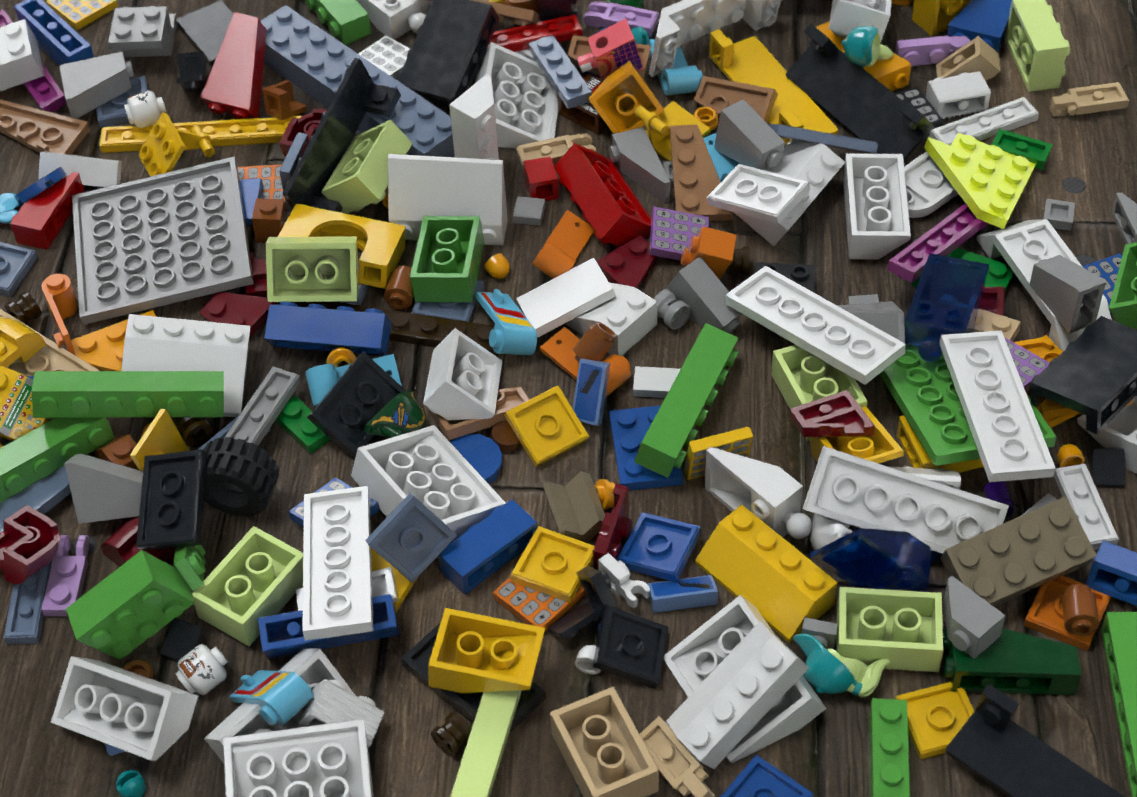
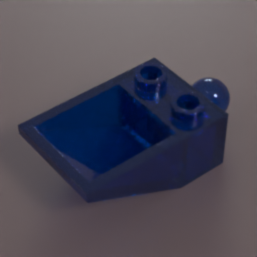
(944, 303)
(878, 560)

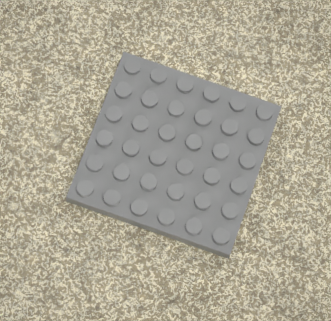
(160, 240)

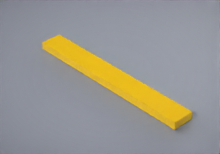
(221, 133)

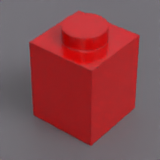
(541, 178)

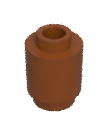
(399, 288)
(595, 343)
(1080, 610)

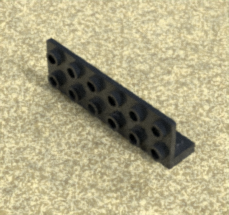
(857, 97)
(334, 134)
(1015, 758)

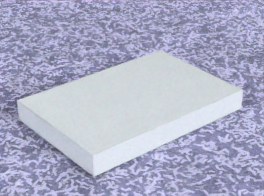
(758, 193)
(566, 297)

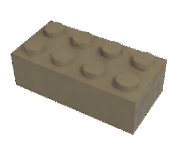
(1021, 553)

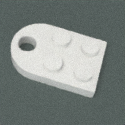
(926, 186)

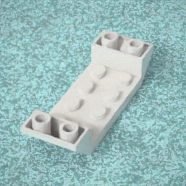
(694, 18)
(1023, 247)

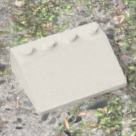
(522, 97)
(447, 188)
(190, 346)
(430, 470)
(710, 644)
(300, 762)

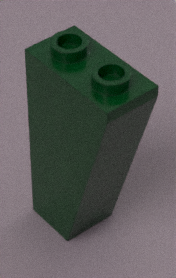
(1015, 665)

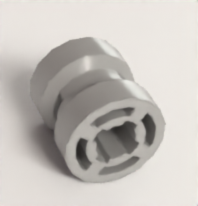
(671, 310)

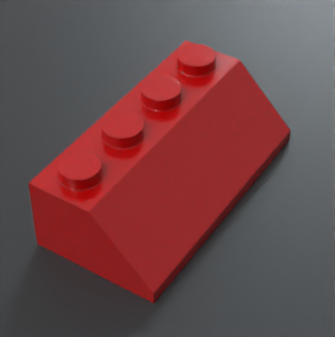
(603, 196)

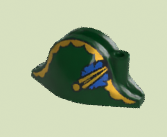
(397, 417)

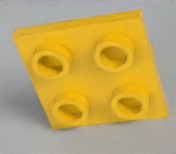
(659, 125)
(168, 143)
(158, 439)

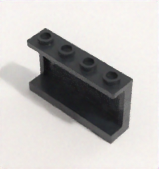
(449, 48)
(1092, 374)

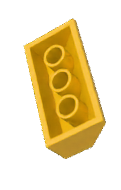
(767, 572)

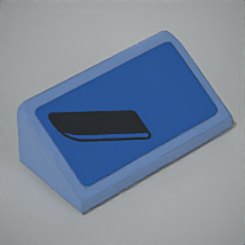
(591, 391)
(683, 594)

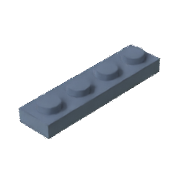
(560, 71)

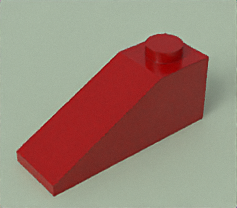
(46, 213)

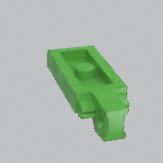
(191, 564)

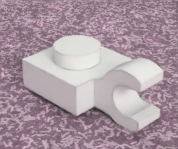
(620, 580)

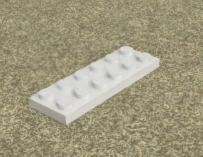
(815, 324)
(996, 406)
(894, 500)
(337, 564)

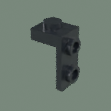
(192, 70)
(597, 588)

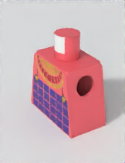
(611, 50)

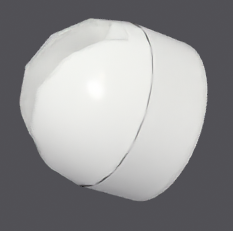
(585, 660)

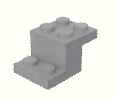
(143, 31)

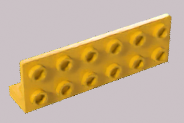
(754, 65)

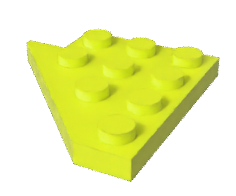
(982, 175)

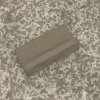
(576, 507)

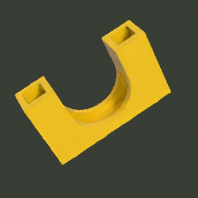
(379, 240)

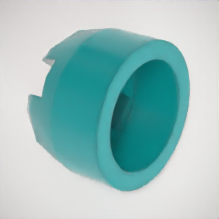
(640, 36)
(130, 784)

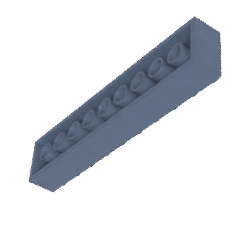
(318, 65)

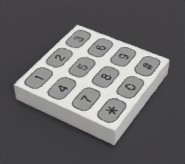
(387, 55)

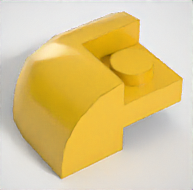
(17, 342)

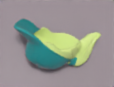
(865, 47)
(837, 674)

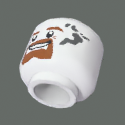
(144, 109)
(202, 669)

